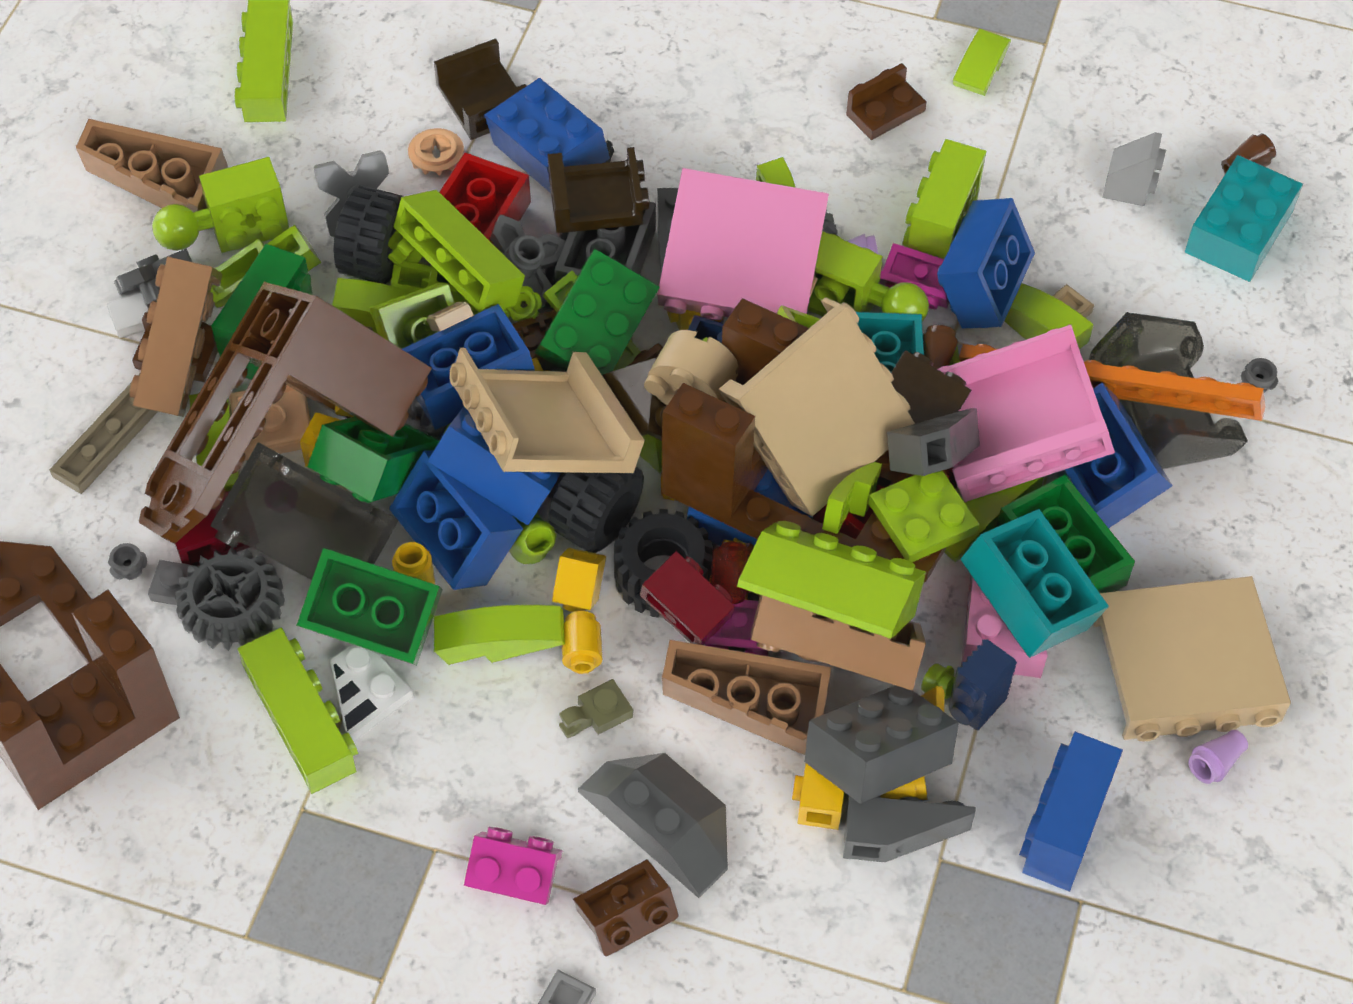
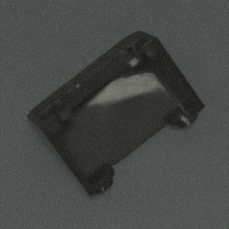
(1171, 433)
(297, 514)

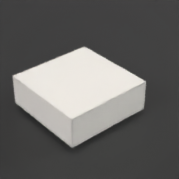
(128, 314)

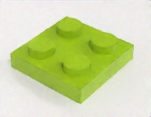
(923, 514)

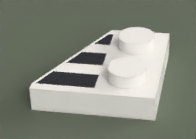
(366, 689)

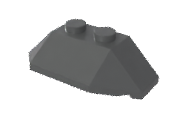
(664, 815)

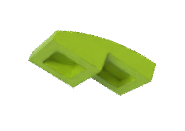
(981, 62)
(851, 496)

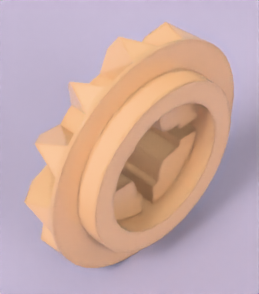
(422, 146)

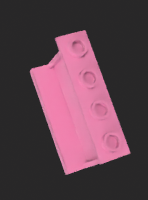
(740, 242)
(1031, 413)

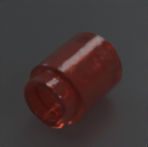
(727, 567)

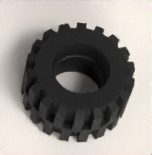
(364, 234)
(594, 506)
(654, 537)

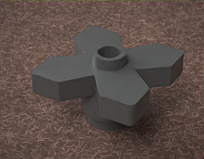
(338, 182)
(527, 252)
(145, 276)

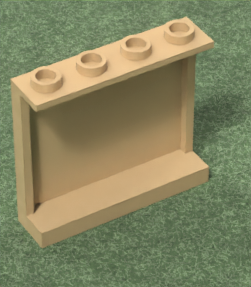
(821, 408)
(549, 417)
(1193, 658)

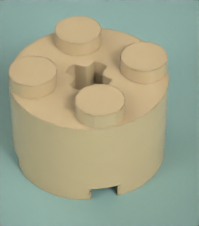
(690, 362)

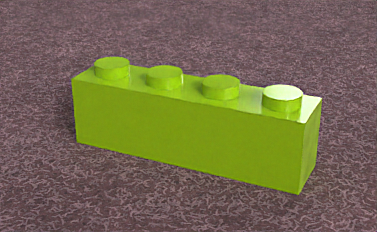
(265, 61)
(458, 251)
(297, 709)

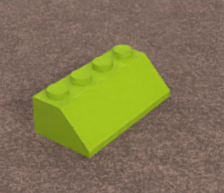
(833, 579)

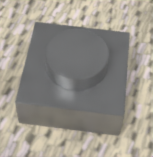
(166, 581)

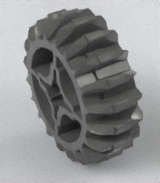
(218, 616)

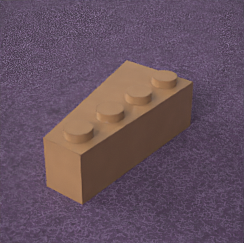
(148, 163)
(174, 336)
(826, 640)
(748, 690)

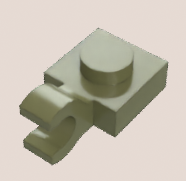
(599, 707)

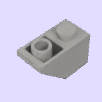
(1132, 170)

